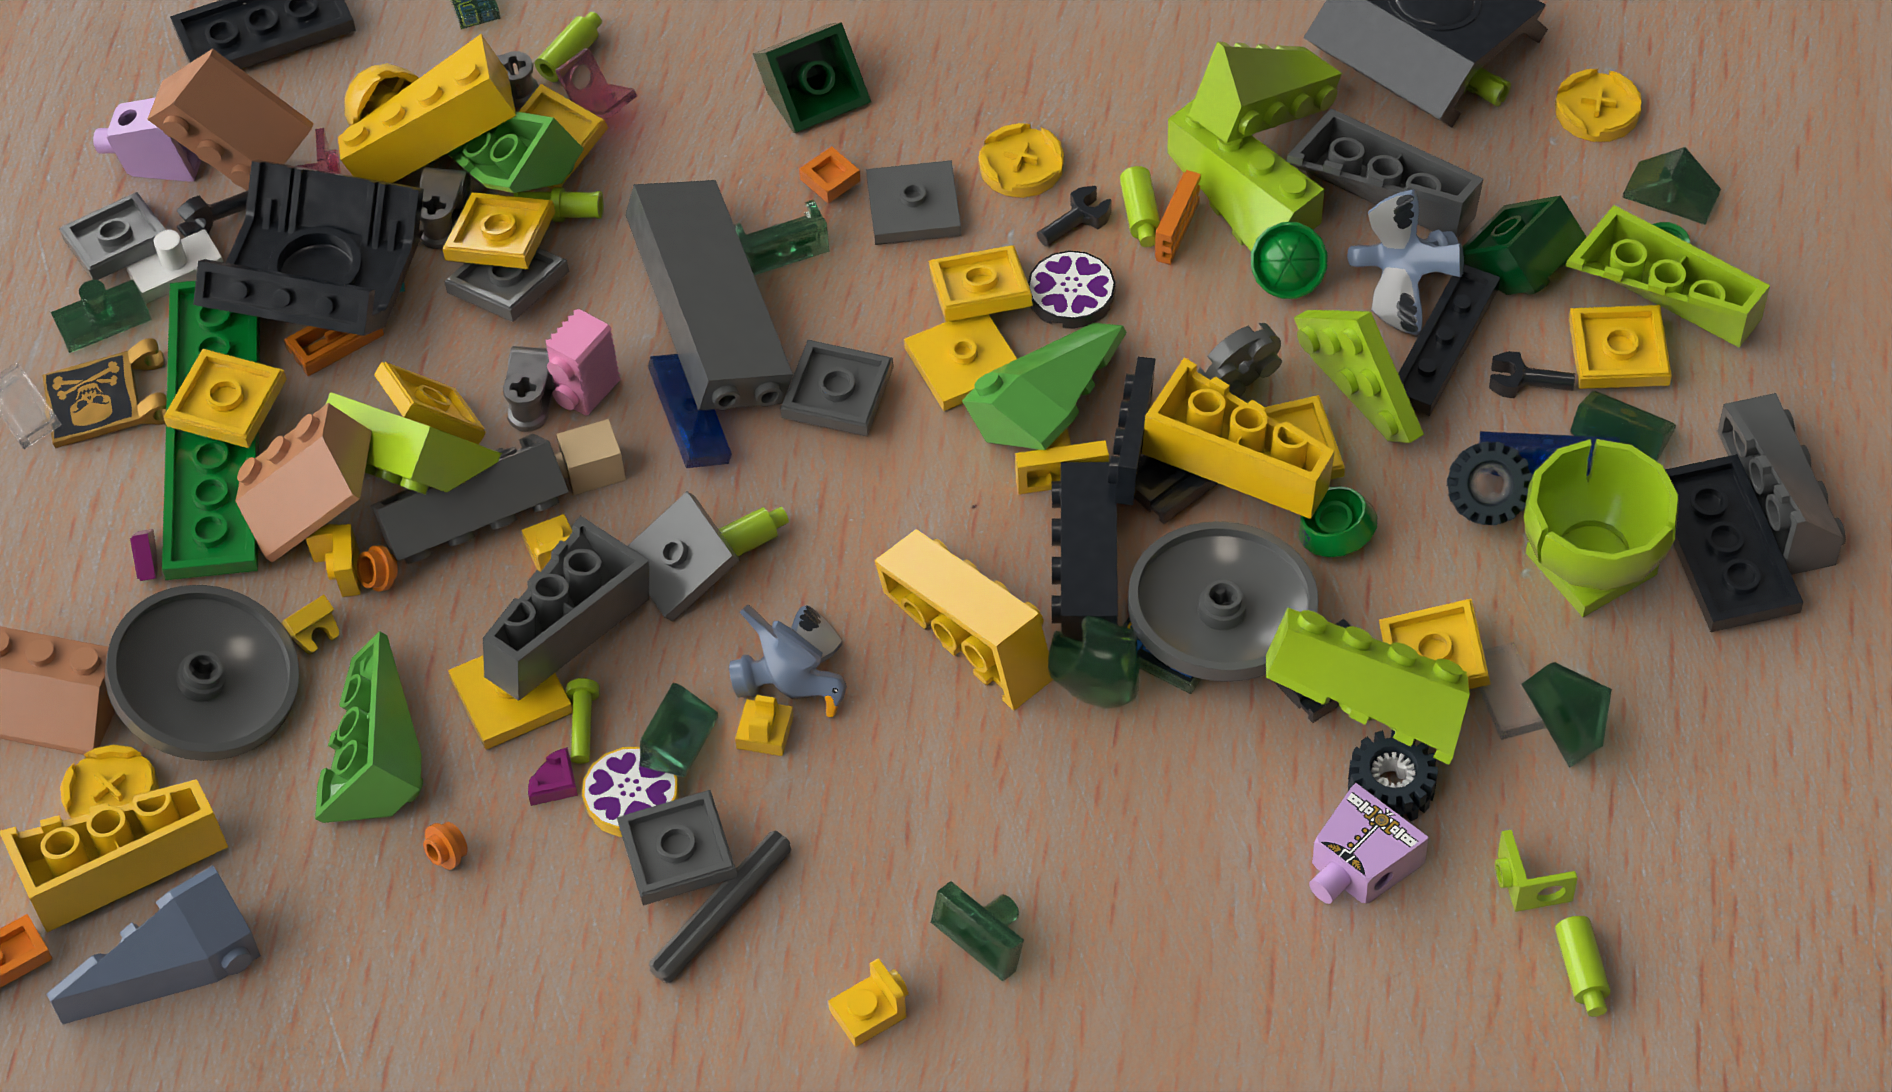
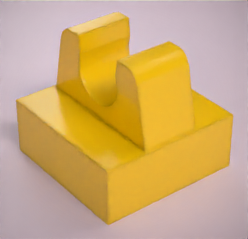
(311, 617)
(764, 726)

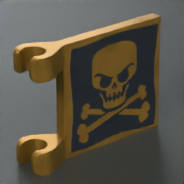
(103, 395)

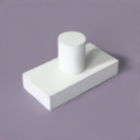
(173, 262)

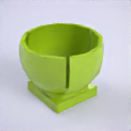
(1599, 530)

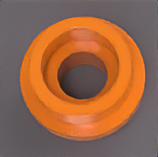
(377, 568)
(445, 845)

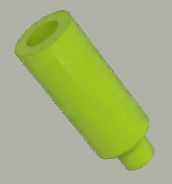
(574, 38)
(1140, 204)
(754, 529)
(1583, 963)

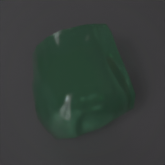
(1100, 668)

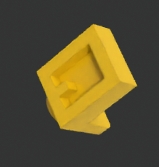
(544, 537)
(340, 550)
(871, 1004)

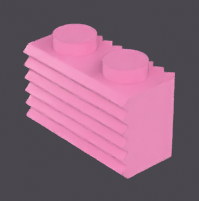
(582, 362)

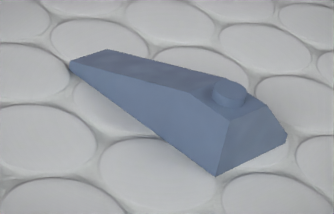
(181, 947)

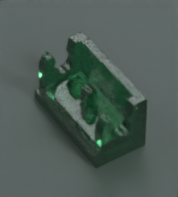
(786, 241)

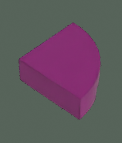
(144, 554)
(553, 779)

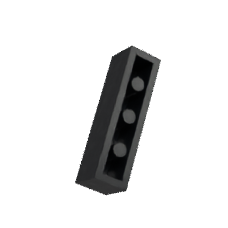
(1087, 547)

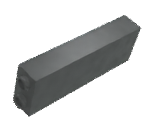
(708, 295)

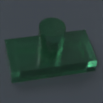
(100, 313)
(980, 929)

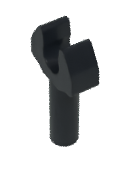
(1079, 213)
(200, 215)
(1523, 376)

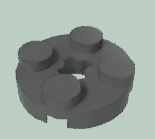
(1244, 358)

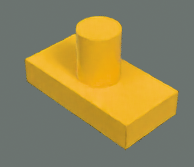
(1039, 468)

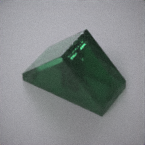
(1674, 185)
(1571, 709)

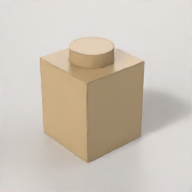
(590, 457)

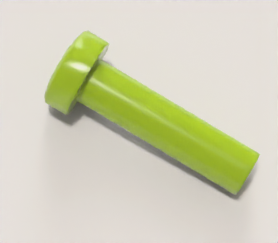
(582, 693)

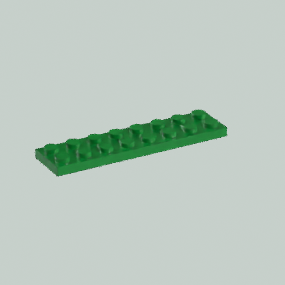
(200, 514)

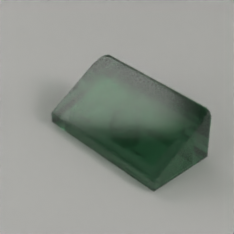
(1608, 417)
(676, 732)

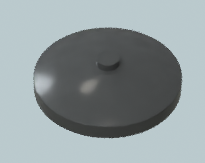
(1216, 597)
(201, 672)

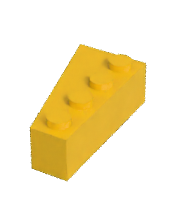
(431, 116)
(1235, 443)
(969, 615)
(112, 851)

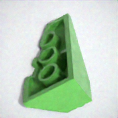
(520, 154)
(1037, 394)
(374, 744)

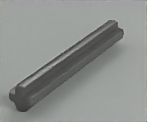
(719, 907)

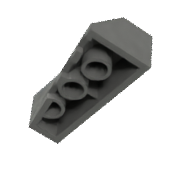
(1382, 166)
(1783, 481)
(517, 482)
(565, 609)

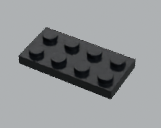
(259, 29)
(1729, 546)

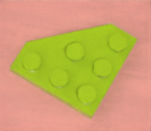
(1358, 362)

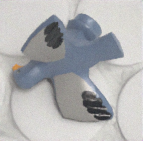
(1404, 259)
(791, 659)

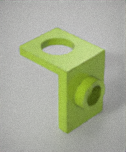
(1525, 891)

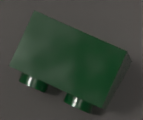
(813, 76)
(1525, 244)

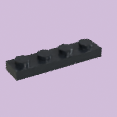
(1446, 337)
(1129, 436)

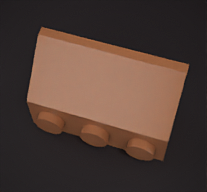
(227, 117)
(303, 479)
(53, 691)

